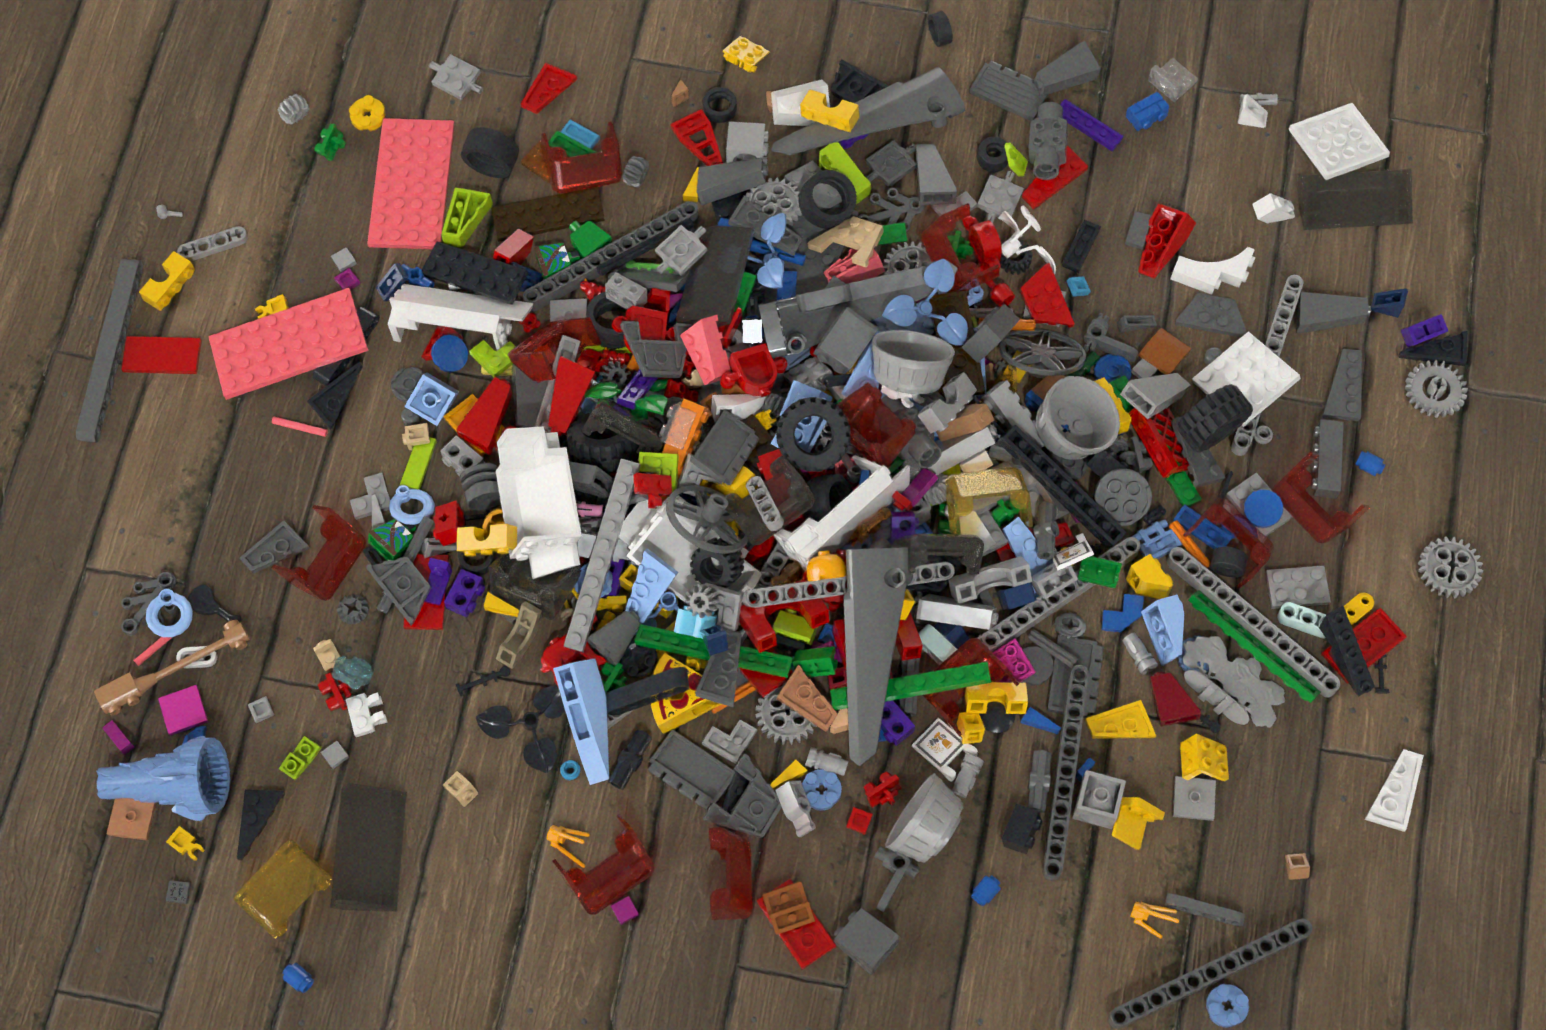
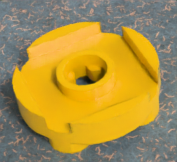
(363, 105)

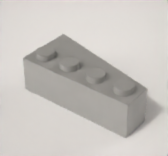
(1009, 411)

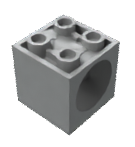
(746, 142)
(1099, 799)

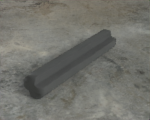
(1053, 648)

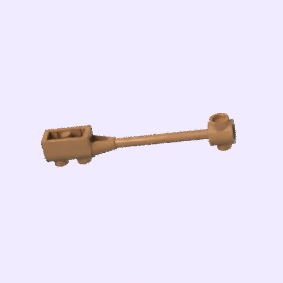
(129, 689)

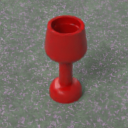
(1000, 293)

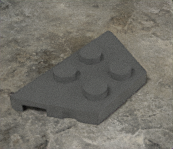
(1213, 315)
(402, 585)

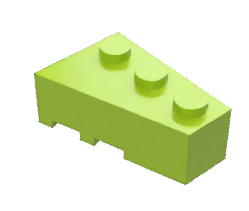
(835, 158)
(464, 215)

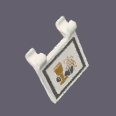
(1073, 554)
(940, 746)

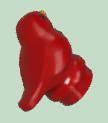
(591, 289)
(614, 356)

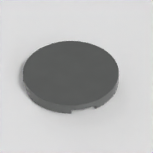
(1123, 495)

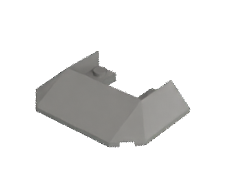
(983, 525)

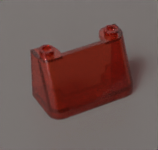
(874, 427)
(736, 899)

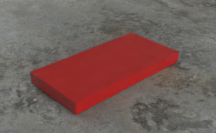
(161, 355)
(431, 615)
(1375, 638)
(804, 942)

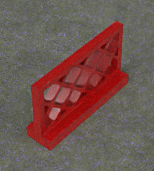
(1157, 444)

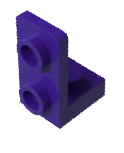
(438, 580)

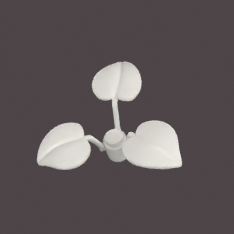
(1012, 244)

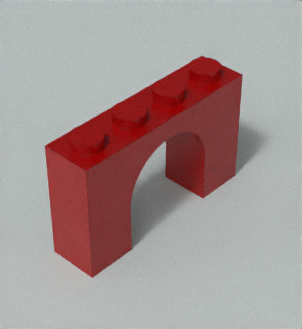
(760, 631)
(907, 639)

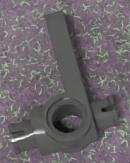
(1106, 343)
(909, 869)

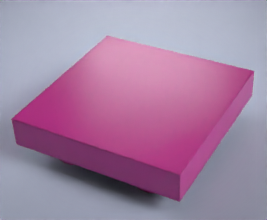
(1015, 660)
(183, 710)

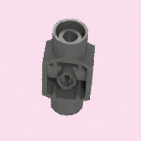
(1048, 141)
(922, 444)

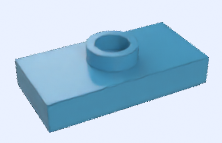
(581, 134)

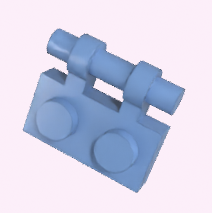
(1159, 545)

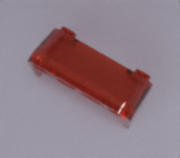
(585, 170)
(939, 247)
(539, 351)
(1306, 510)
(1260, 546)
(332, 562)
(969, 653)
(611, 877)

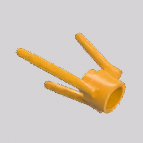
(559, 835)
(1142, 911)

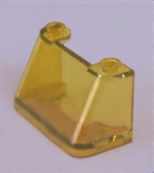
(281, 887)

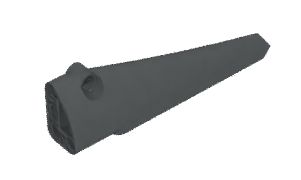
(901, 104)
(812, 313)
(871, 628)

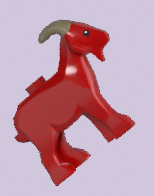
(558, 655)

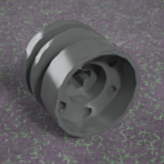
(481, 486)

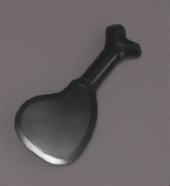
(203, 603)

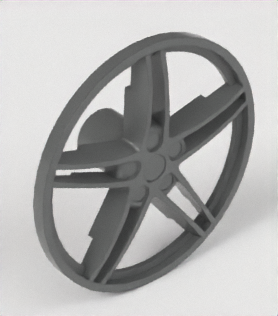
(1042, 357)
(709, 514)

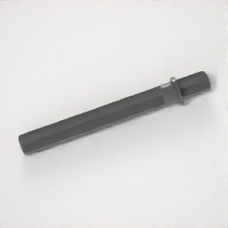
(411, 553)

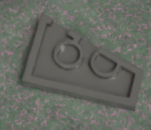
(274, 548)

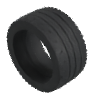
(490, 152)
(844, 188)
(608, 337)
(828, 493)

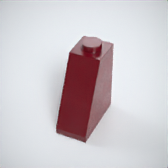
(1172, 701)

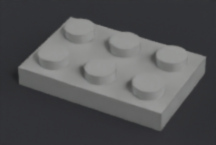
(823, 194)
(1240, 493)
(1298, 585)

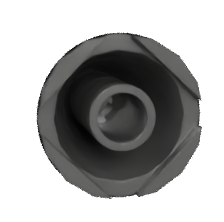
(615, 636)

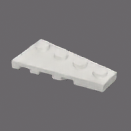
(1397, 794)

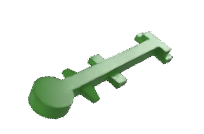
(631, 264)

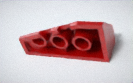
(1166, 235)

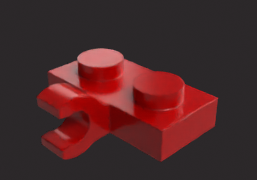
(592, 360)
(653, 486)

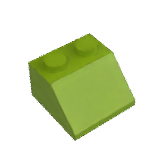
(794, 627)

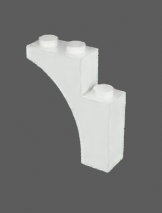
(1208, 275)

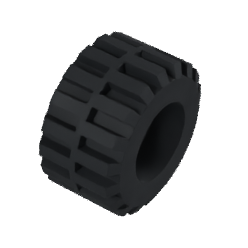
(707, 573)

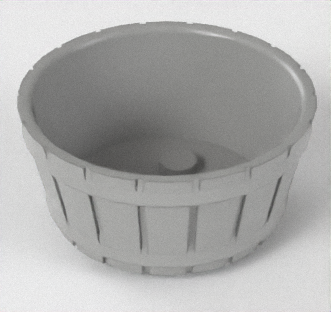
(911, 361)
(1085, 410)
(926, 821)

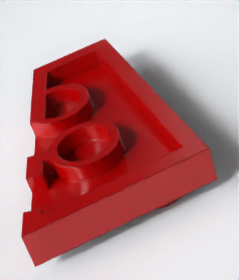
(546, 87)

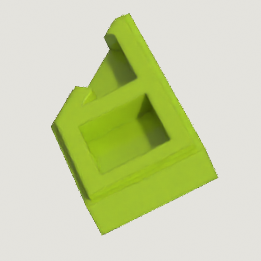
(1016, 160)

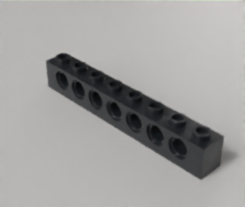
(1061, 486)

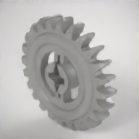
(1444, 378)

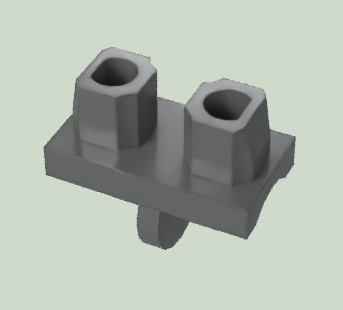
(1133, 456)

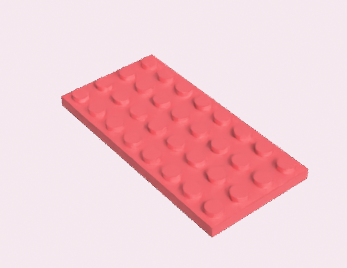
(411, 183)
(287, 343)

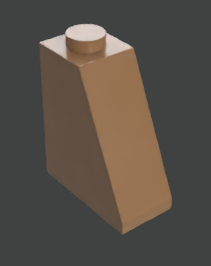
(969, 420)

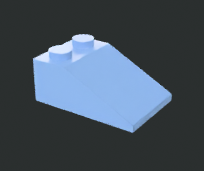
(806, 430)
(1165, 625)

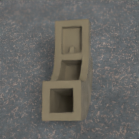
(521, 636)

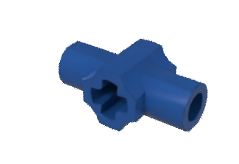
(416, 277)

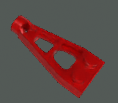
(692, 124)

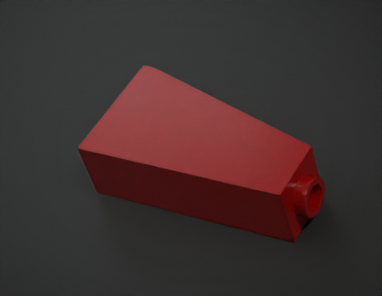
(569, 394)
(486, 416)

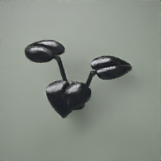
(537, 754)

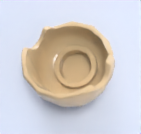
(693, 381)

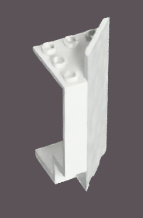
(455, 310)
(538, 499)
(841, 522)
(653, 530)

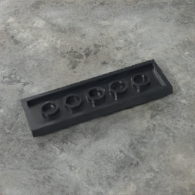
(474, 272)

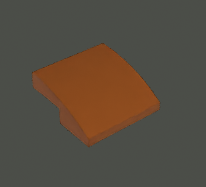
(1164, 352)
(788, 907)

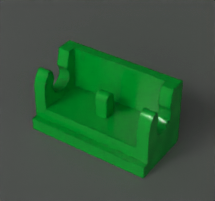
(1099, 571)
(816, 661)

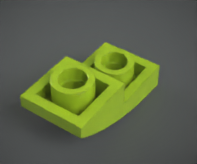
(300, 758)

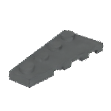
(1345, 391)
(1201, 464)
(721, 672)

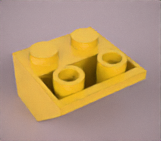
(1149, 579)

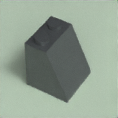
(845, 341)
(866, 940)

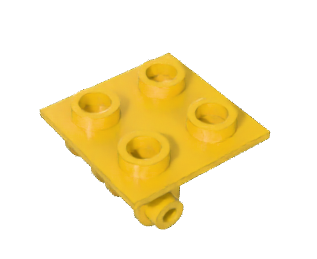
(745, 53)

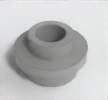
(1263, 430)

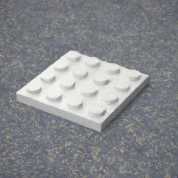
(1339, 141)
(1252, 369)

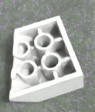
(787, 103)

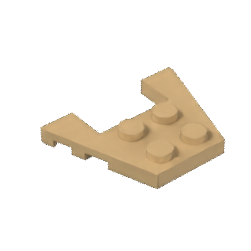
(854, 234)

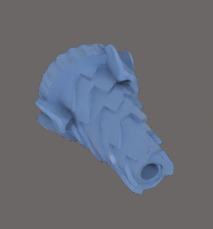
(190, 778)

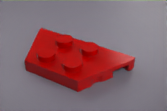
(1045, 299)

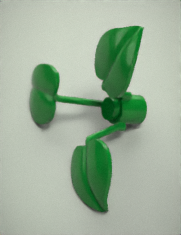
(652, 403)

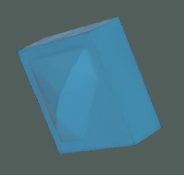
(1078, 286)

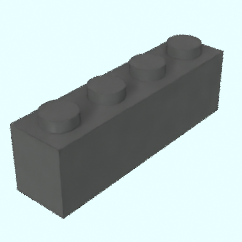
(1329, 462)

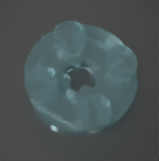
(352, 671)

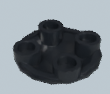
(638, 660)
(996, 719)

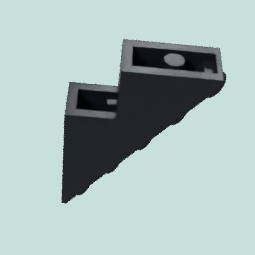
(1346, 651)

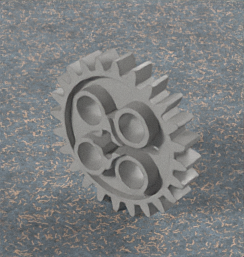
(774, 203)
(894, 259)
(1468, 571)
(787, 731)

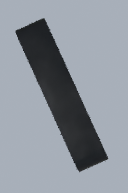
(330, 372)
(647, 691)

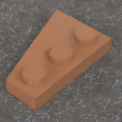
(806, 700)

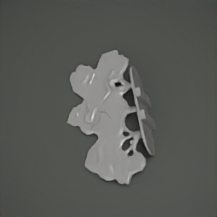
(1238, 680)

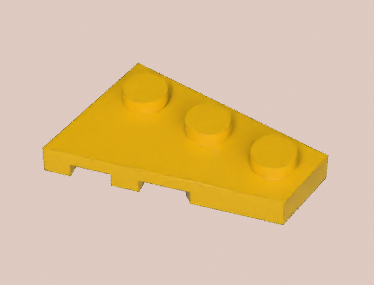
(1121, 722)

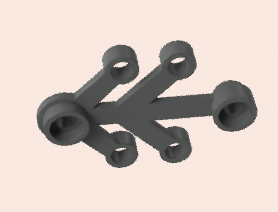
(894, 211)
(853, 471)
(146, 599)

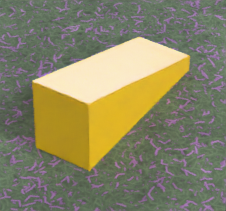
(691, 191)
(497, 605)
(791, 773)

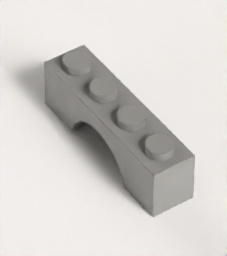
(957, 393)
(1009, 573)

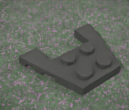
(657, 357)
(755, 807)

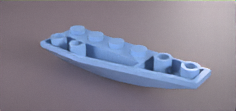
(587, 715)

